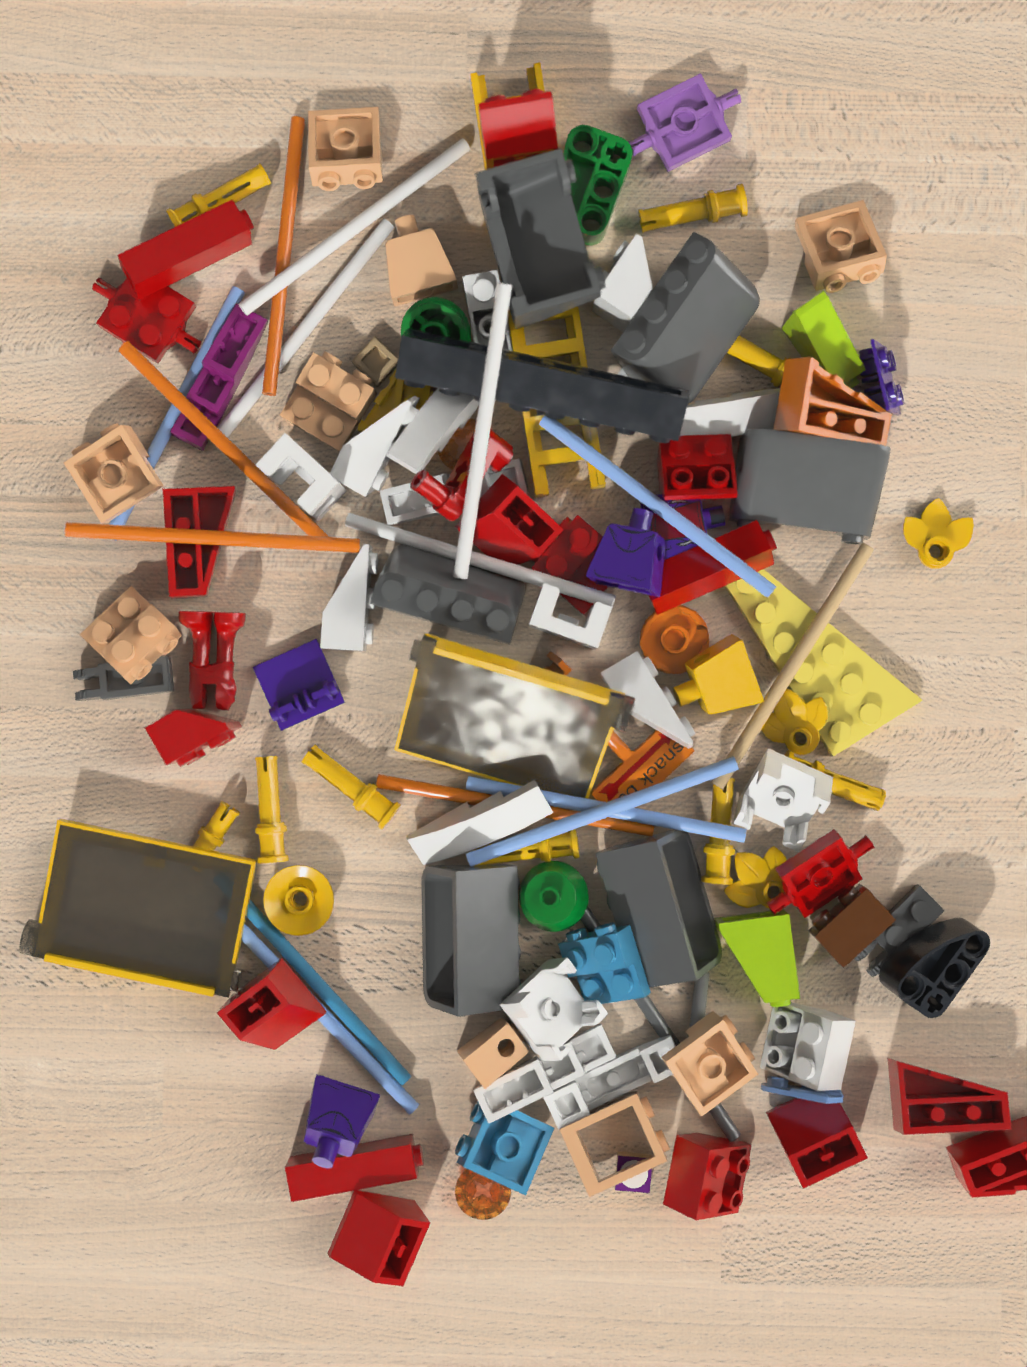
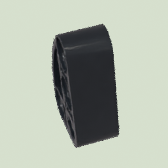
(935, 965)

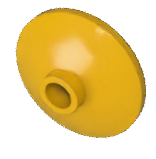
(286, 912)

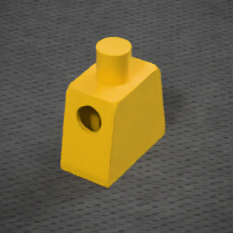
(720, 678)

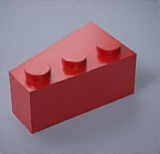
(196, 508)
(941, 1103)
(992, 1161)

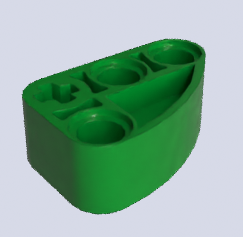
(596, 170)

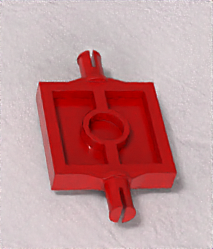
(147, 323)
(819, 873)

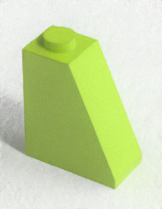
(821, 335)
(764, 952)

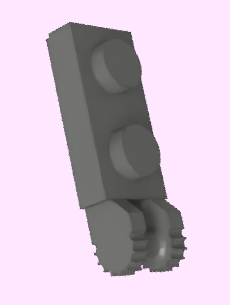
(115, 686)
(912, 914)

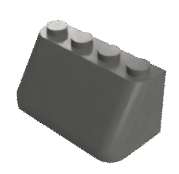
(688, 319)
(425, 589)
(660, 894)
(470, 937)

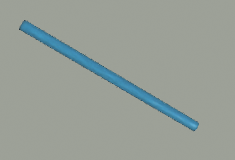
(327, 994)

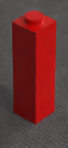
(186, 248)
(698, 573)
(370, 1166)

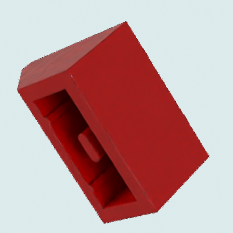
(517, 127)
(697, 468)
(512, 524)
(187, 732)
(271, 1008)
(816, 1138)
(707, 1176)
(379, 1237)

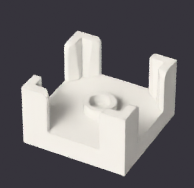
(288, 457)
(566, 626)
(785, 795)
(550, 1009)

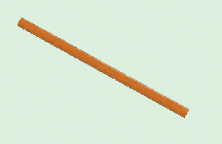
(283, 254)
(220, 440)
(211, 537)
(473, 798)

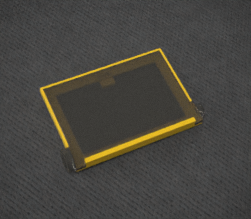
(507, 718)
(142, 909)

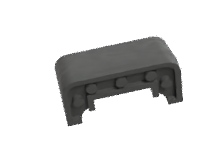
(538, 237)
(809, 482)

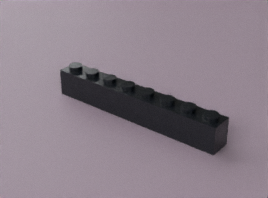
(544, 385)

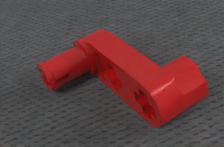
(450, 498)

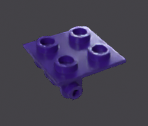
(881, 361)
(298, 685)

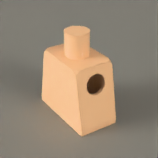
(417, 264)
(486, 1059)

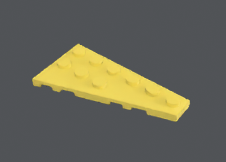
(852, 684)

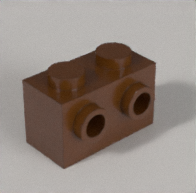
(851, 924)

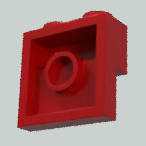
(571, 557)

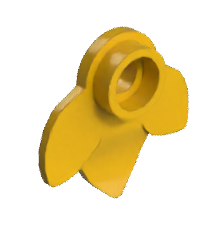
(937, 529)
(795, 716)
(755, 877)

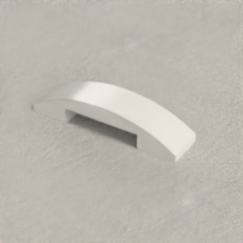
(610, 1081)

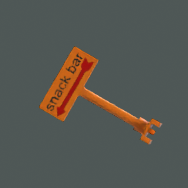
(639, 767)

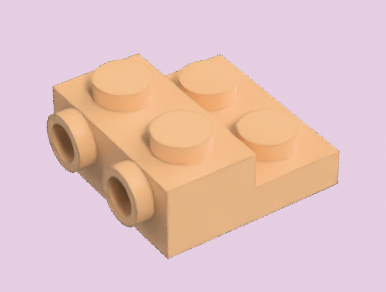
(345, 147)
(841, 246)
(329, 400)
(113, 472)
(131, 635)
(710, 1062)

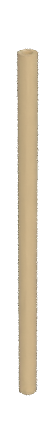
(797, 658)

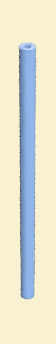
(163, 434)
(658, 506)
(602, 811)
(635, 814)
(333, 1025)

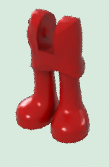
(200, 669)

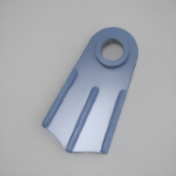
(780, 1086)

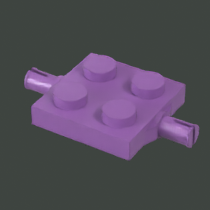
(684, 122)

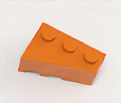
(824, 406)

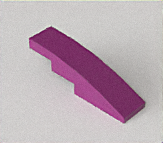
(221, 373)

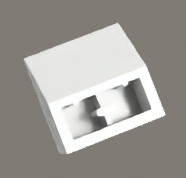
(626, 285)
(808, 1046)

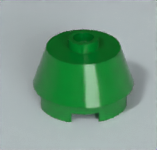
(437, 317)
(553, 896)

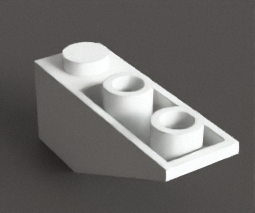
(480, 299)
(365, 457)
(346, 614)
(652, 704)

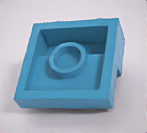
(606, 963)
(505, 1148)

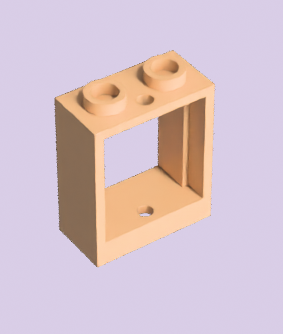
(582, 1159)

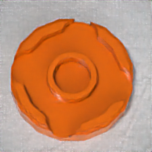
(673, 638)

